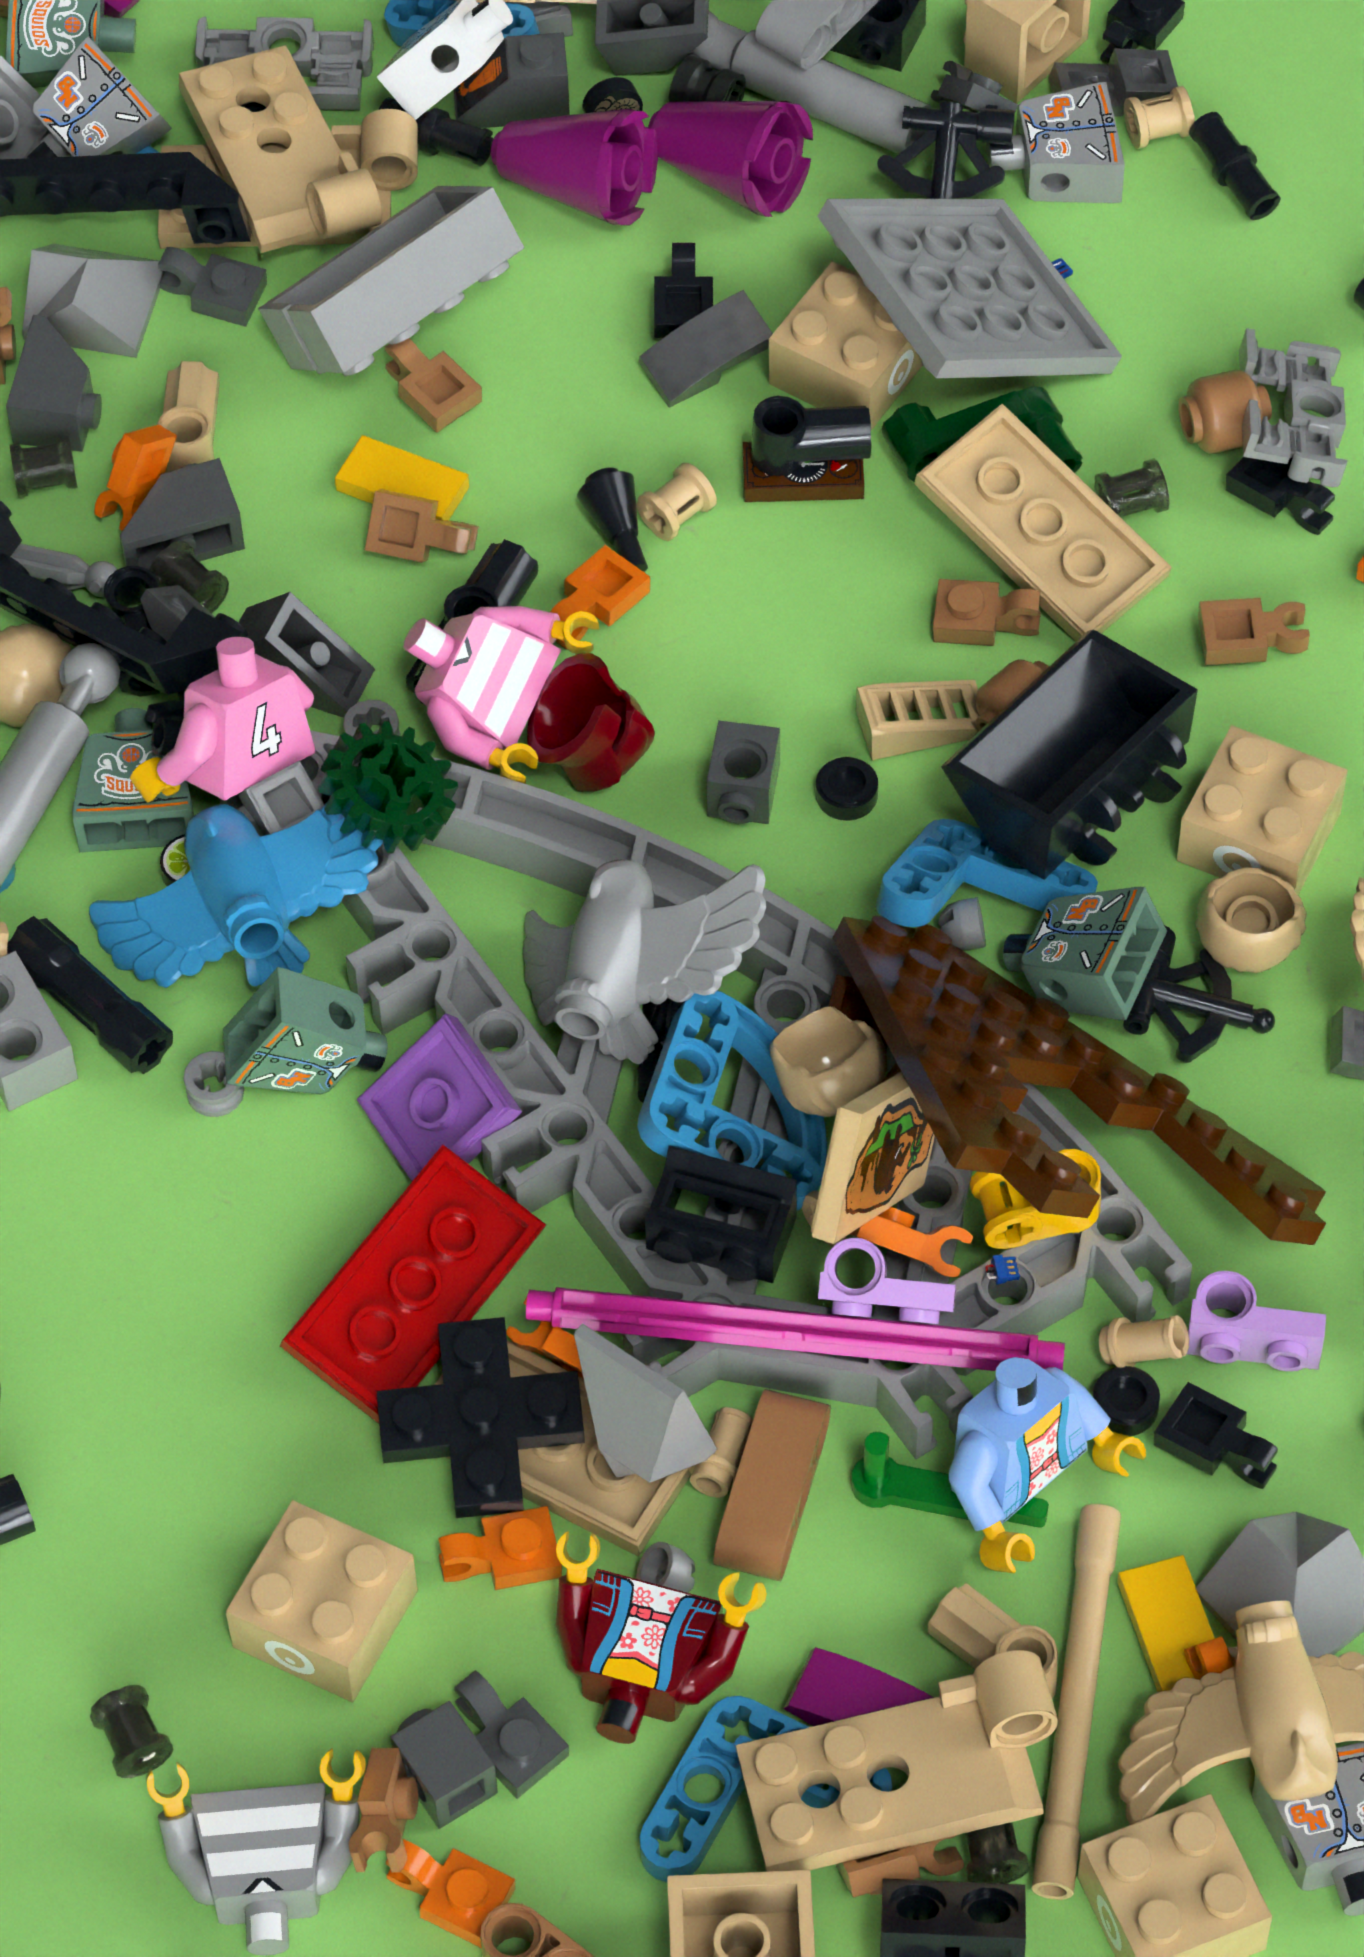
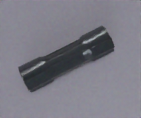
(121, 1024)

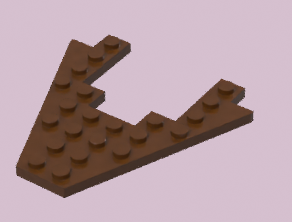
(974, 1038)

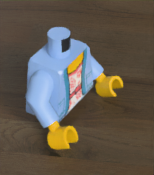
(1020, 1440)

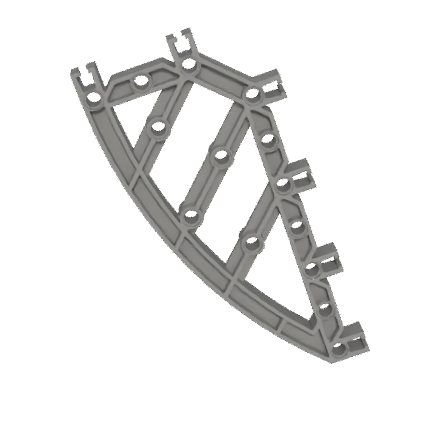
(576, 1090)

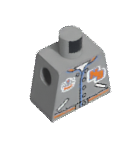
(94, 110)
(1066, 147)
(1324, 1833)

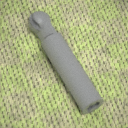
(822, 91)
(49, 747)

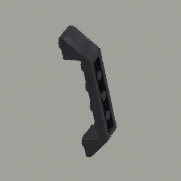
(126, 184)
(141, 653)

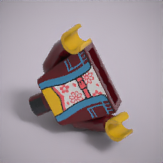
(645, 1643)

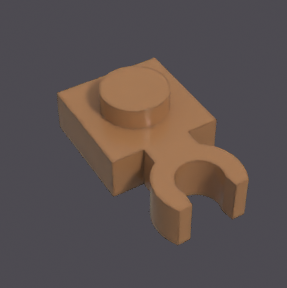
(1242, 632)

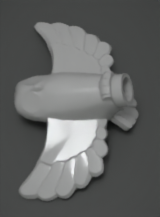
(635, 954)

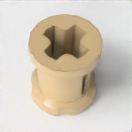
(1158, 117)
(676, 501)

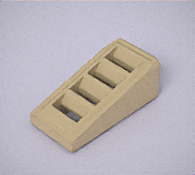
(905, 735)

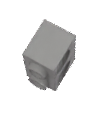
(30, 1030)

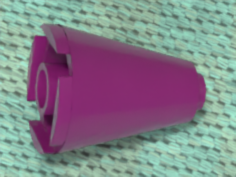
(738, 148)
(582, 160)

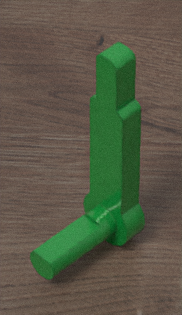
(883, 1482)

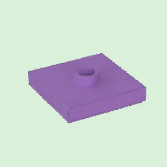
(438, 1097)

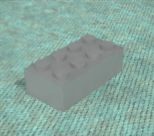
(392, 280)

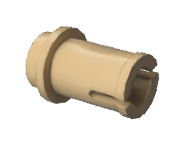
(1129, 1343)
(729, 1435)

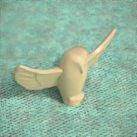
(1267, 1707)

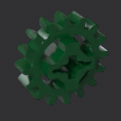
(388, 787)

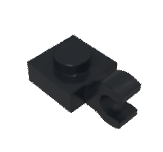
(1140, 23)
(682, 294)
(1270, 490)
(1210, 1431)

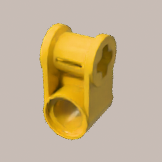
(1025, 1218)

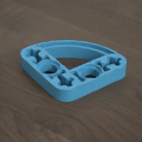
(692, 1105)

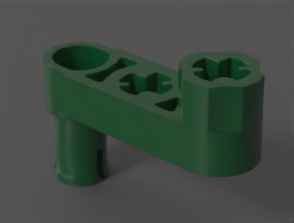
(920, 437)

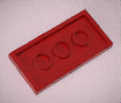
(419, 1267)

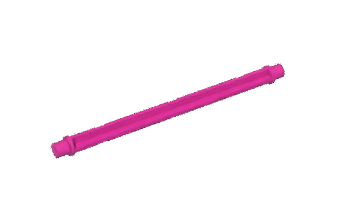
(789, 1329)

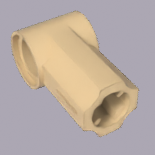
(191, 413)
(979, 1629)

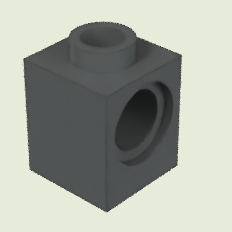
(748, 752)
(446, 1763)

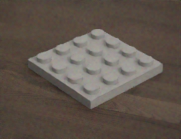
(969, 287)

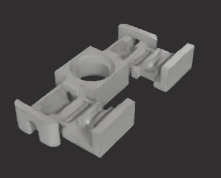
(328, 56)
(1302, 436)

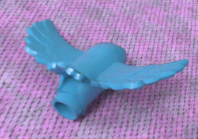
(236, 897)

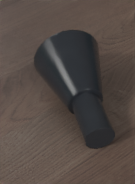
(612, 505)

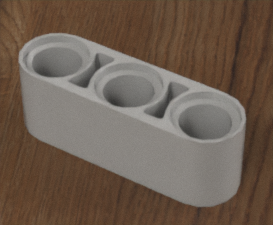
(808, 28)

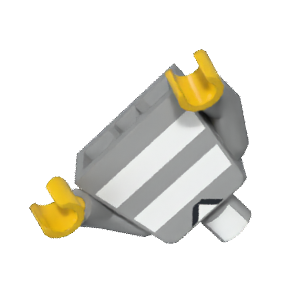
(262, 1849)

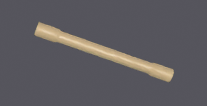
(1059, 1835)

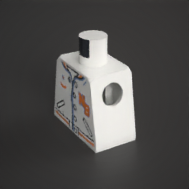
(444, 53)

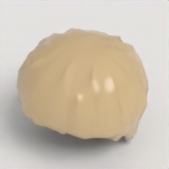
(28, 670)
(1250, 919)
(827, 1061)

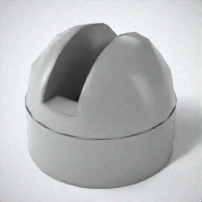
(964, 924)
(667, 1567)

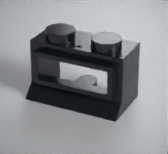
(710, 1242)

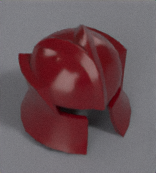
(588, 724)

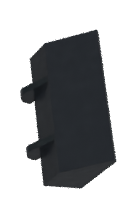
(1074, 754)

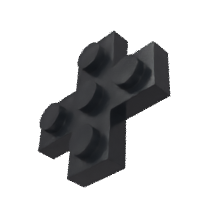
(480, 1417)

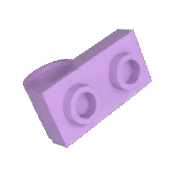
(917, 1299)
(1257, 1334)

